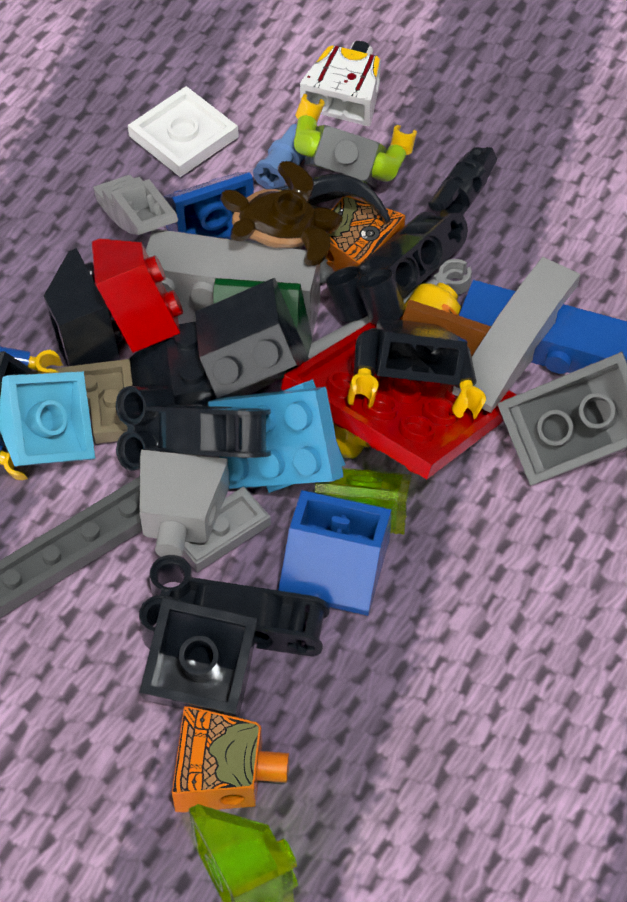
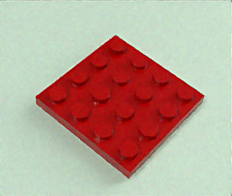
(408, 417)

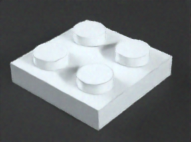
(183, 131)

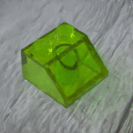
(243, 857)

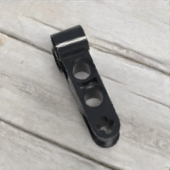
(396, 268)
(162, 426)
(278, 612)

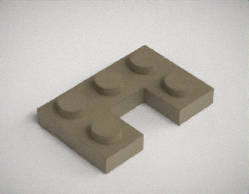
(102, 387)

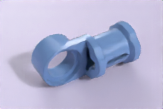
(281, 150)

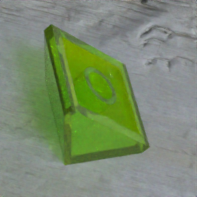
(373, 488)

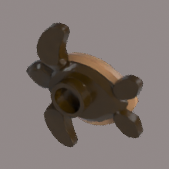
(284, 216)

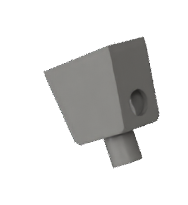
(180, 498)

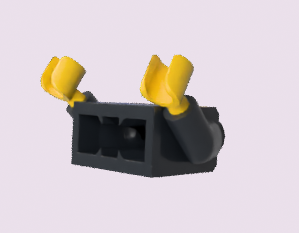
(415, 353)

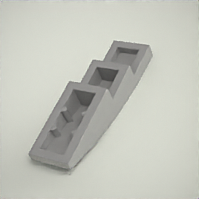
(134, 204)
(520, 328)

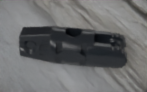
(464, 182)

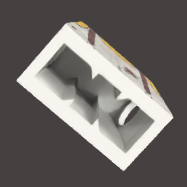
(345, 82)

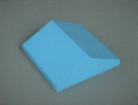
(46, 418)

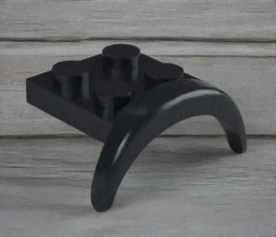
(338, 185)

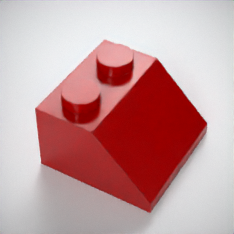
(135, 292)

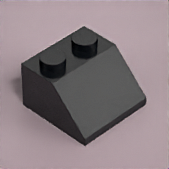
(247, 338)
(176, 365)
(199, 658)

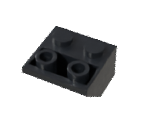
(80, 314)

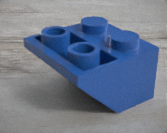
(336, 551)

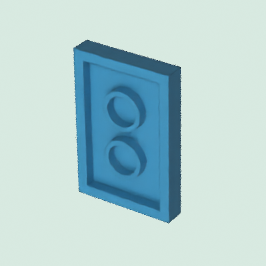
(298, 436)

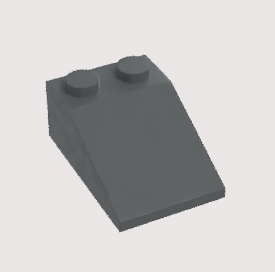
(570, 420)

